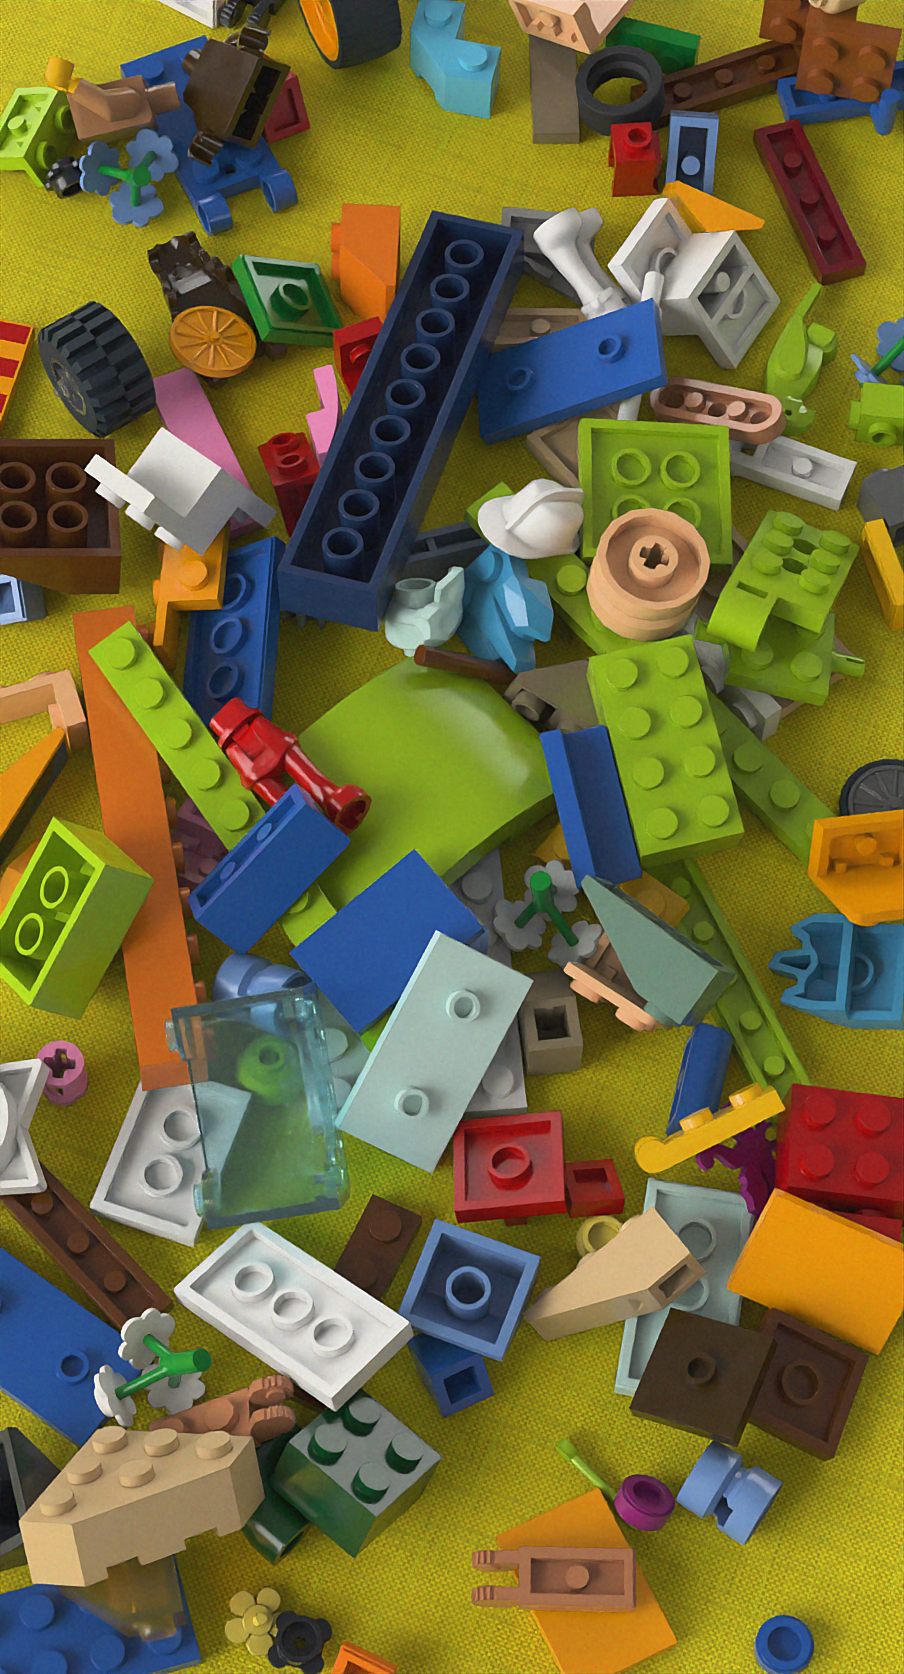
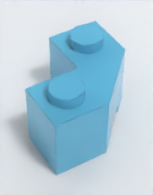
(457, 70)

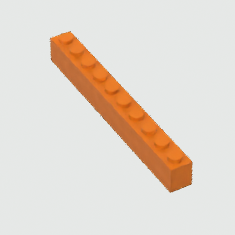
(138, 821)

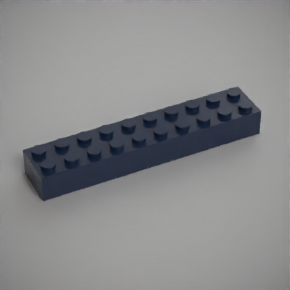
(401, 422)

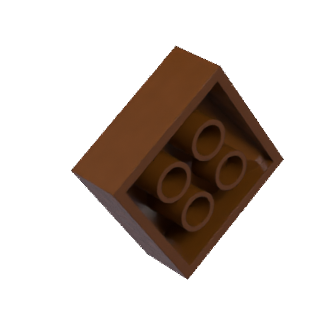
(54, 520)

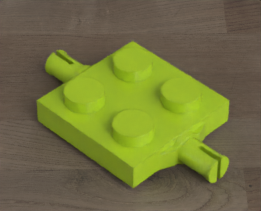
(787, 662)

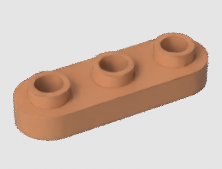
(749, 414)

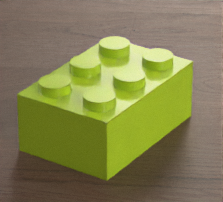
(69, 917)

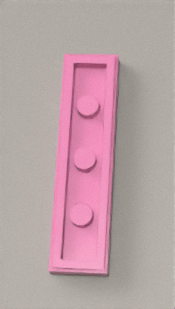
(191, 419)

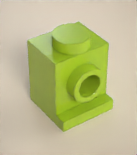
(878, 415)

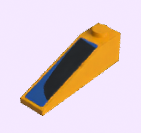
(26, 786)

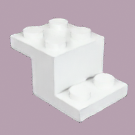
(708, 282)
(179, 493)

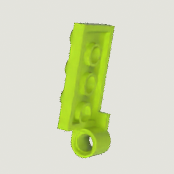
(783, 573)

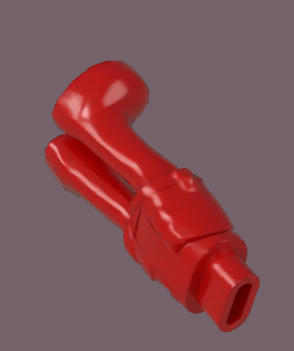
(266, 753)

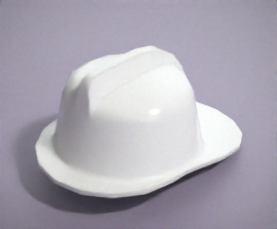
(535, 521)

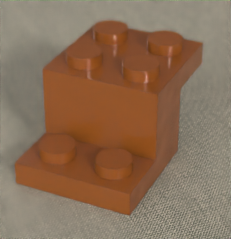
(837, 51)

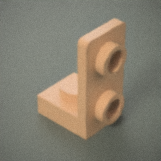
(48, 693)

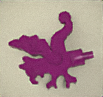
(755, 1157)

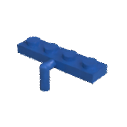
(817, 108)

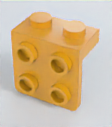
(861, 865)

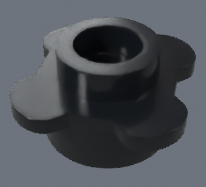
(64, 178)
(291, 1628)

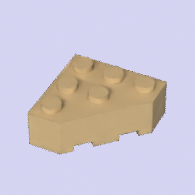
(138, 1499)

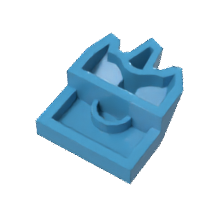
(504, 610)
(845, 972)

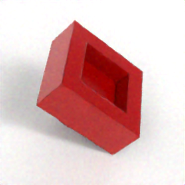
(593, 1189)

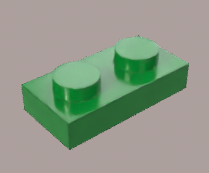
(670, 47)

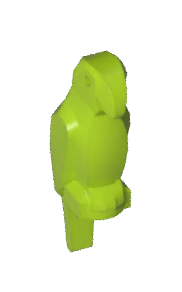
(798, 362)

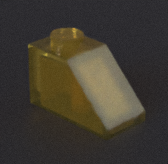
(135, 1598)

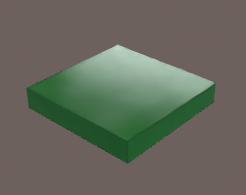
(288, 300)

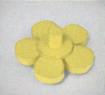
(256, 1620)

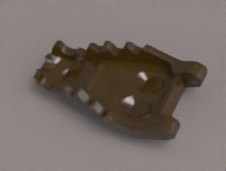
(195, 279)

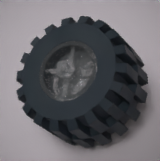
(97, 369)

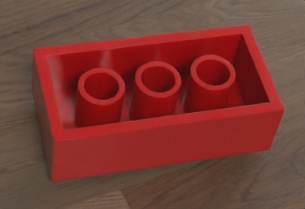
(842, 1149)

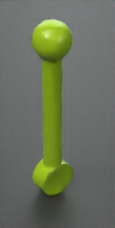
(571, 1455)

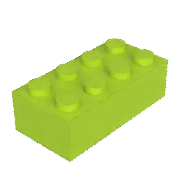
(666, 750)

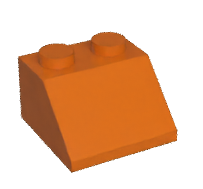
(367, 258)

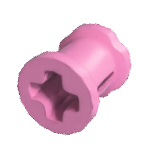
(74, 1080)

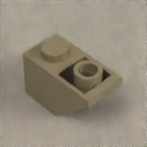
(554, 697)
(550, 1025)

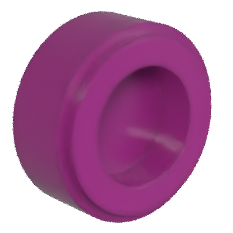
(644, 1502)

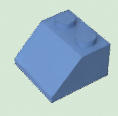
(470, 1290)

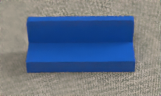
(591, 805)
(267, 870)

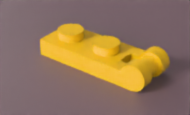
(706, 1129)

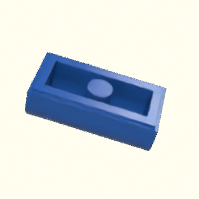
(700, 1073)

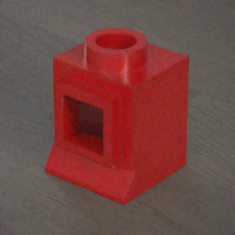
(635, 158)

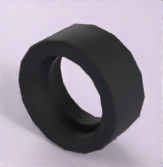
(618, 63)

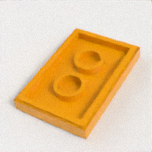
(823, 1271)
(586, 1639)

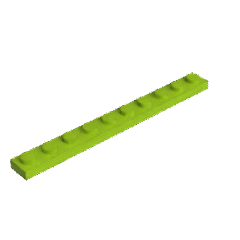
(200, 766)
(754, 770)

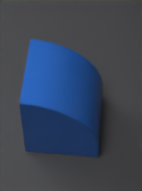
(450, 1373)

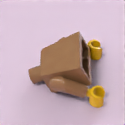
(114, 108)

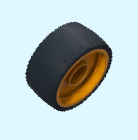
(352, 30)

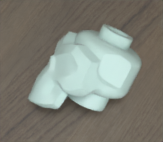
(425, 611)

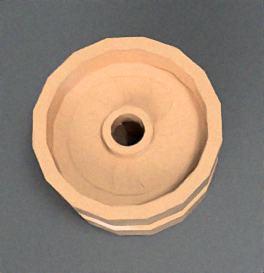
(647, 574)

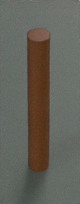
(463, 664)

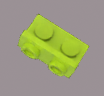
(35, 131)

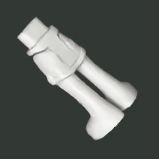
(567, 245)

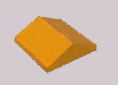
(708, 213)

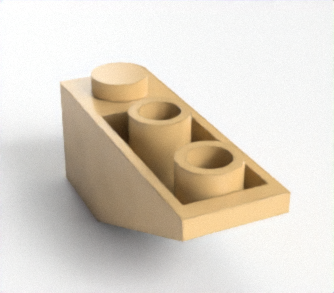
(626, 1278)

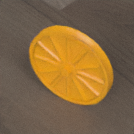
(212, 341)

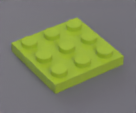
(657, 467)

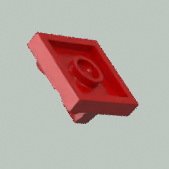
(509, 1168)

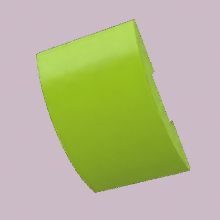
(443, 770)

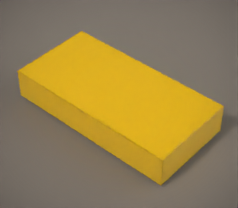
(884, 572)

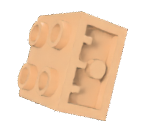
(570, 22)

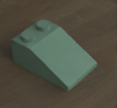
(659, 961)

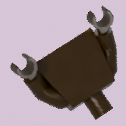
(231, 91)

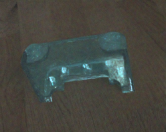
(262, 1105)

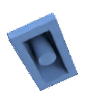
(692, 149)

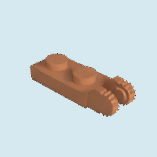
(241, 1413)
(560, 1579)

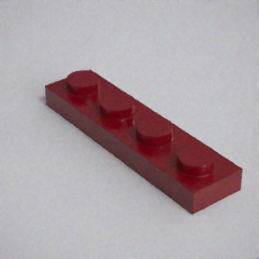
(809, 202)

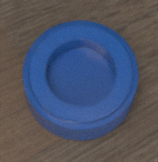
(783, 1645)

